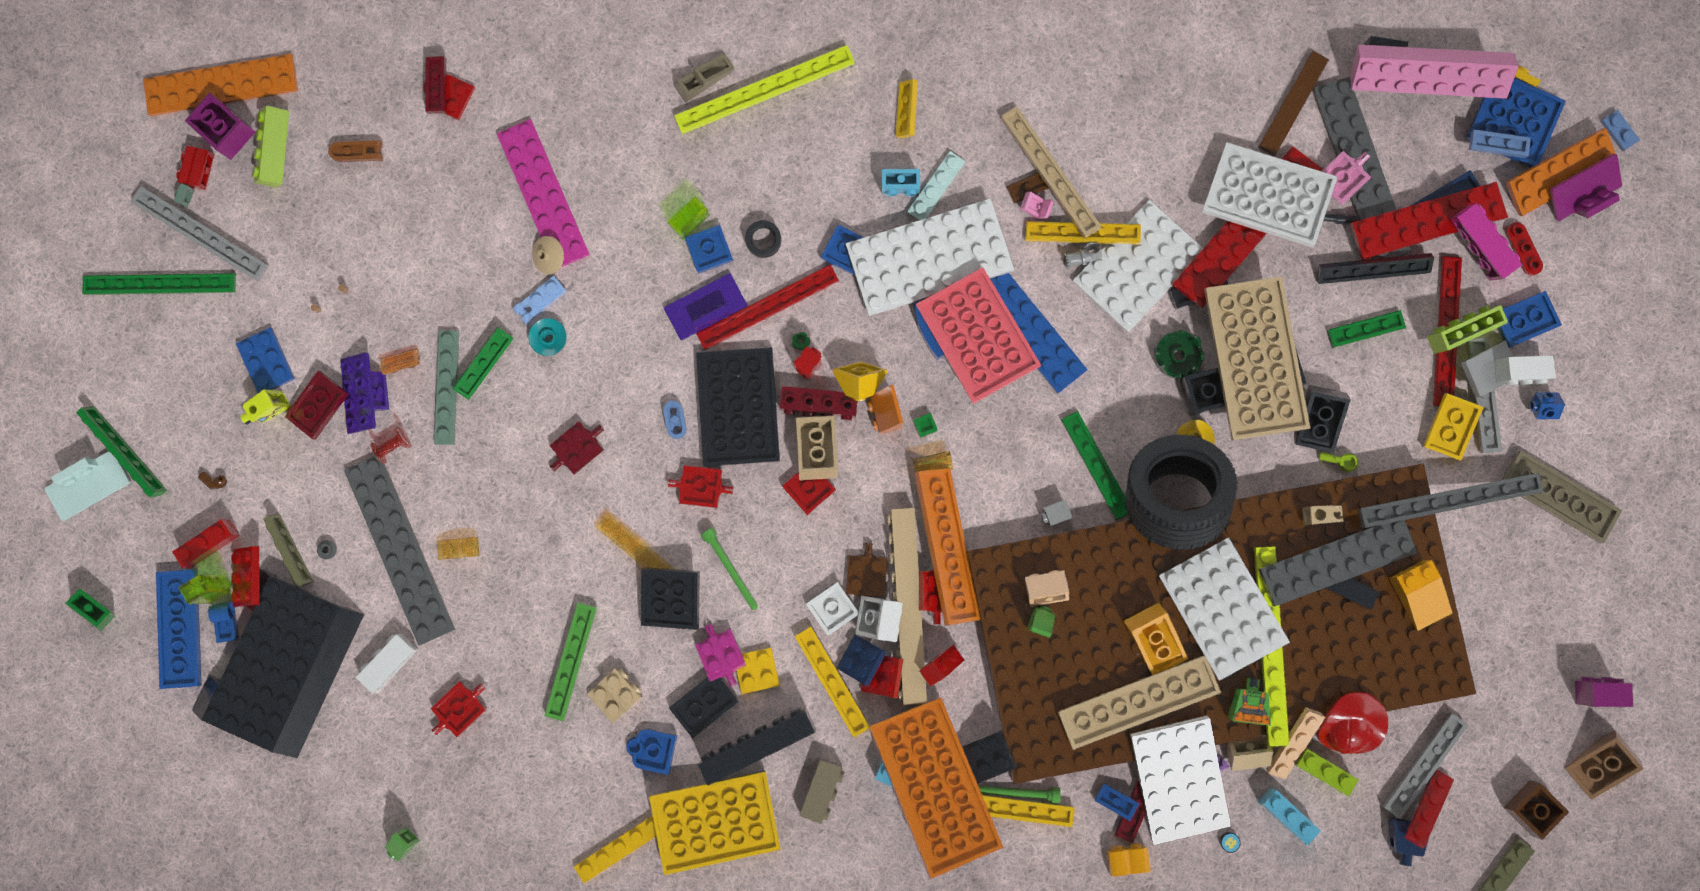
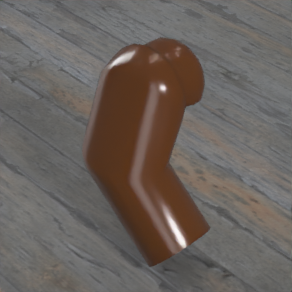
(212, 483)

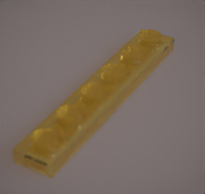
(631, 543)

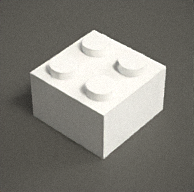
(879, 618)

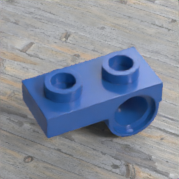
(224, 621)

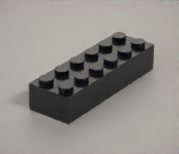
(1205, 393)
(757, 746)

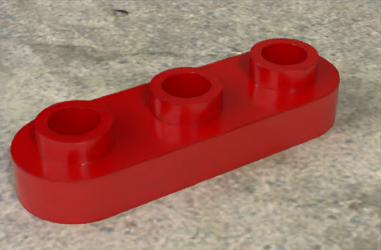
(1517, 242)

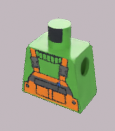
(1250, 705)

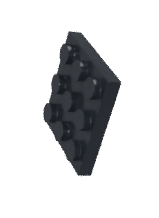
(670, 598)

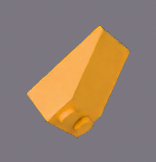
(1422, 593)
(1156, 639)

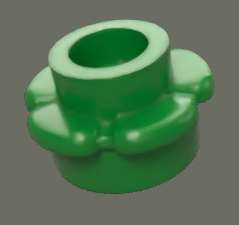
(800, 336)

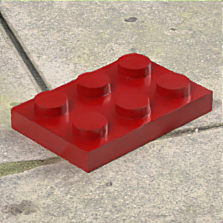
(245, 576)

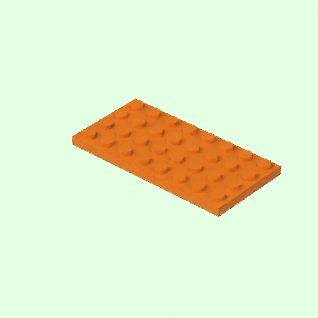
(935, 788)

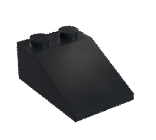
(1326, 417)

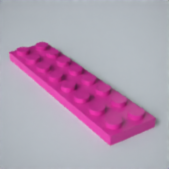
(542, 189)

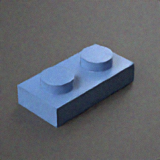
(1620, 130)

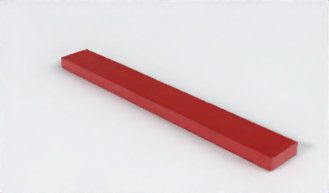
(767, 307)
(1448, 311)

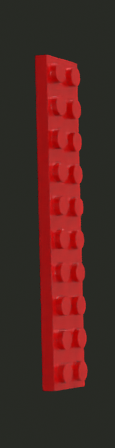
(1226, 250)

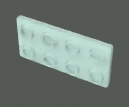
(85, 484)

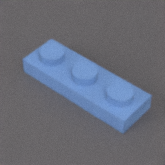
(1499, 143)

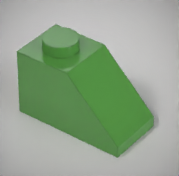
(1041, 621)
(401, 844)

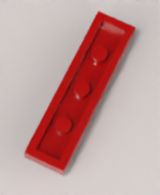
(1429, 809)

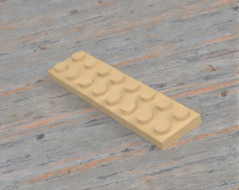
(1139, 702)

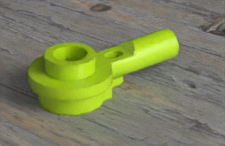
(1347, 462)

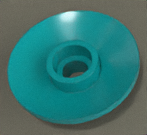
(538, 334)

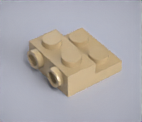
(615, 694)

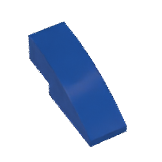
(927, 336)

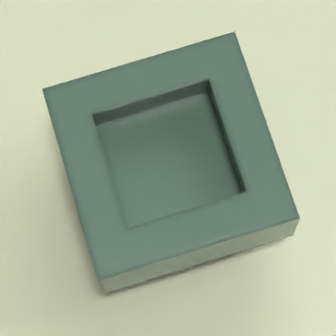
(183, 195)

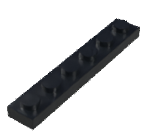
(1375, 268)

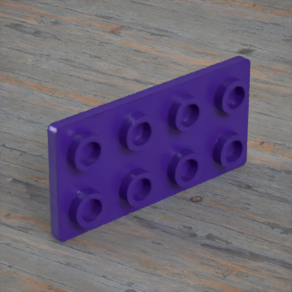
(705, 306)
(366, 393)

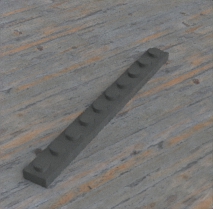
(1450, 500)

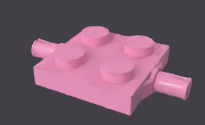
(1349, 175)

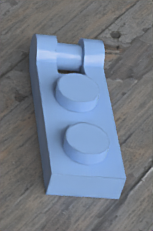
(539, 299)

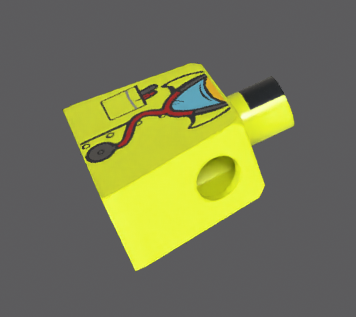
(261, 407)

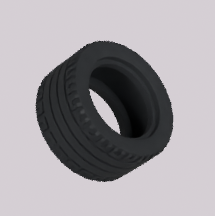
(1188, 457)

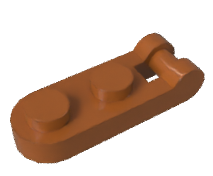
(356, 151)

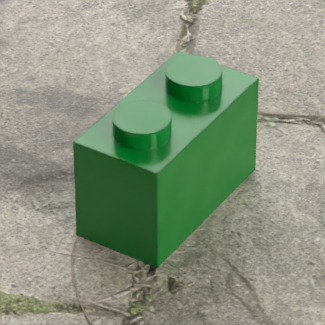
(90, 609)

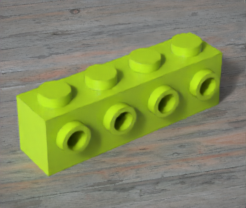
(270, 146)
(1467, 329)

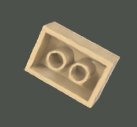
(817, 448)

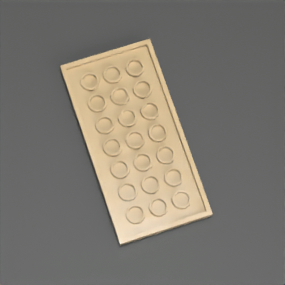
(1256, 358)

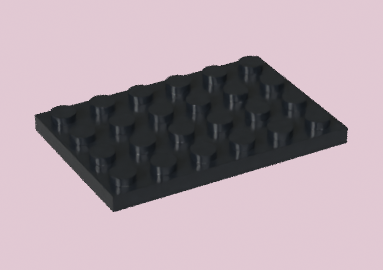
(738, 407)

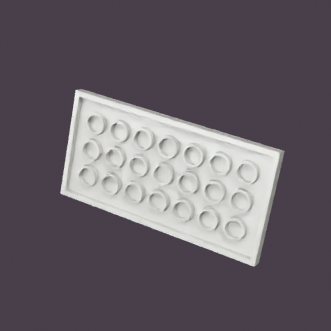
(928, 256)

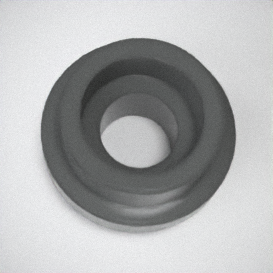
(332, 549)

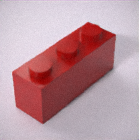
(205, 543)

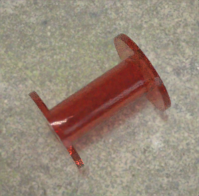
(390, 445)

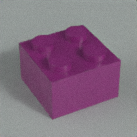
(1604, 692)

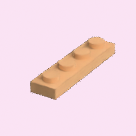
(1298, 740)

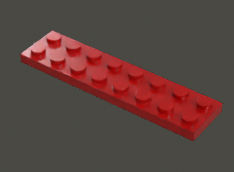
(1423, 221)

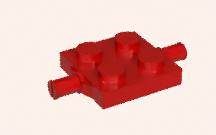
(700, 486)
(929, 595)
(458, 709)

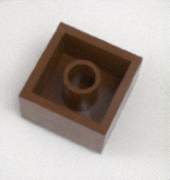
(1536, 809)

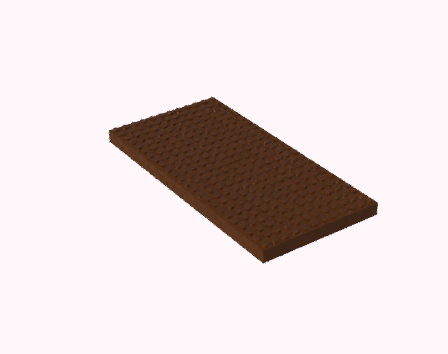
(1116, 575)

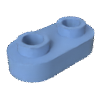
(675, 420)

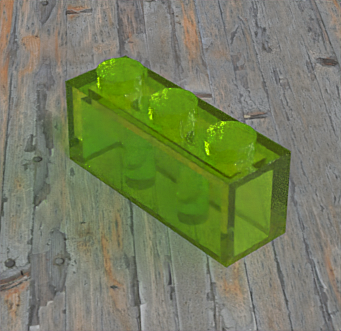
(205, 589)

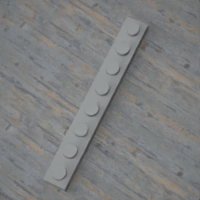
(199, 233)

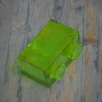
(688, 218)

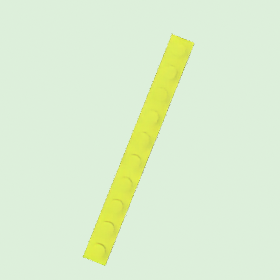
(764, 89)
(1273, 663)

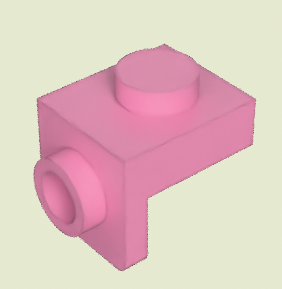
(1036, 206)

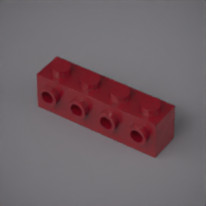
(817, 402)

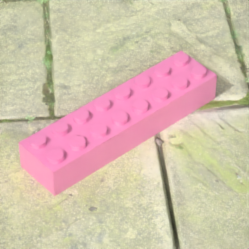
(1433, 71)

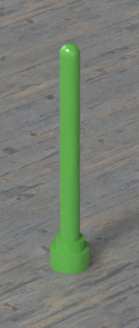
(710, 537)
(1051, 794)

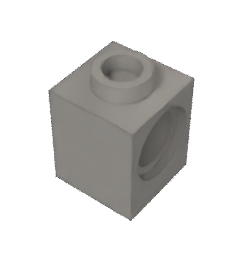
(1056, 513)

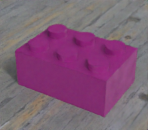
(220, 126)

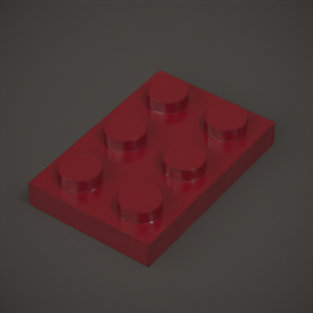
(316, 405)

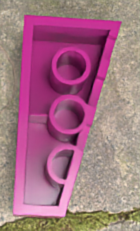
(1486, 242)

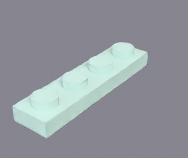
(936, 186)

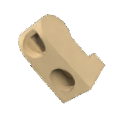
(1322, 514)

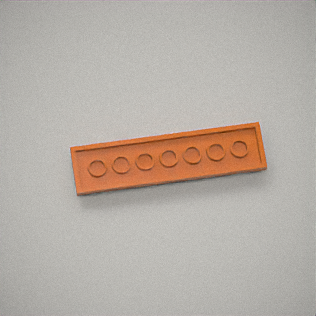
(226, 82)
(947, 546)

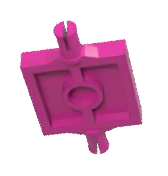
(720, 655)

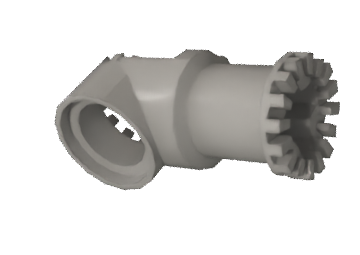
(1083, 255)

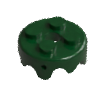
(1192, 354)

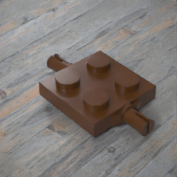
(866, 574)

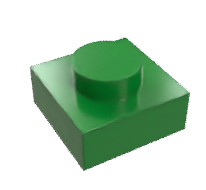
(925, 425)

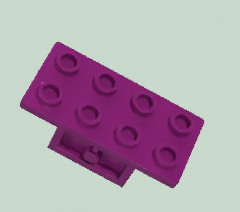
(1588, 190)

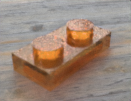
(400, 361)

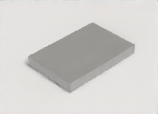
(1481, 368)

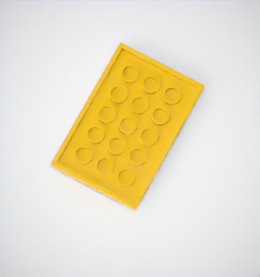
(714, 822)

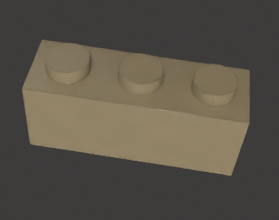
(822, 791)

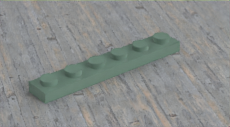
(445, 396)

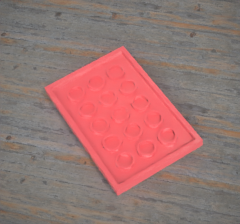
(978, 335)

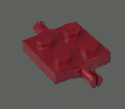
(576, 447)

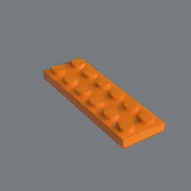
(1533, 186)

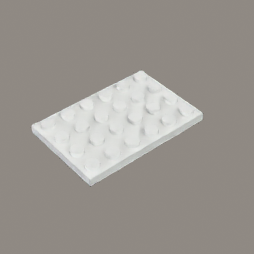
(1270, 194)
(1135, 276)
(1224, 609)
(1180, 779)

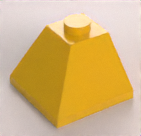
(859, 379)

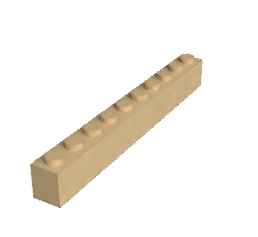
(907, 592)

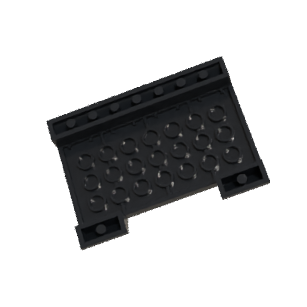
(280, 668)

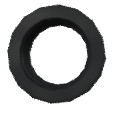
(766, 225)

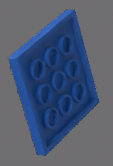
(1525, 114)

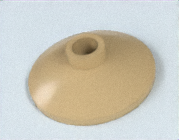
(553, 254)

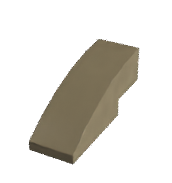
(703, 77)

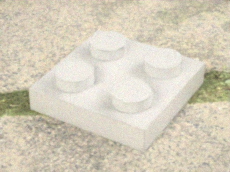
(832, 608)

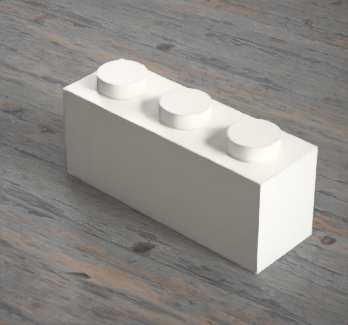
(1525, 370)
(386, 662)

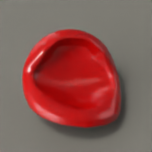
(1354, 724)

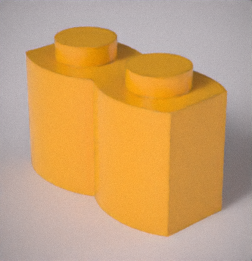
(1128, 860)

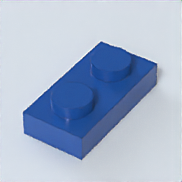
(1117, 802)

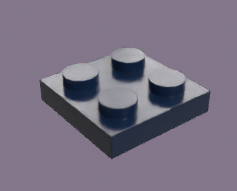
(861, 660)

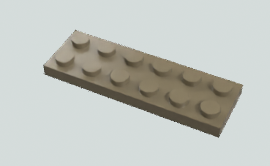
(1566, 499)

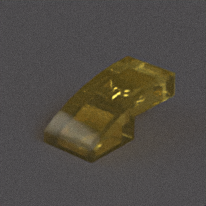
(458, 548)

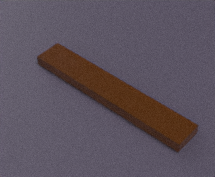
(1293, 103)

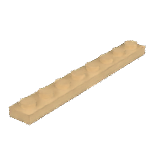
(1050, 172)

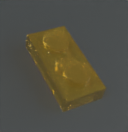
(933, 462)

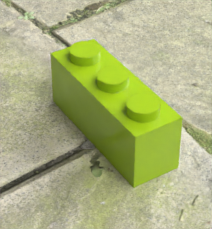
(1326, 772)

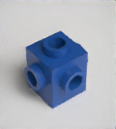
(1547, 405)

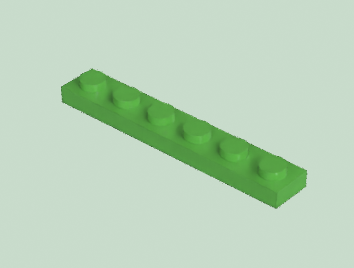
(570, 662)

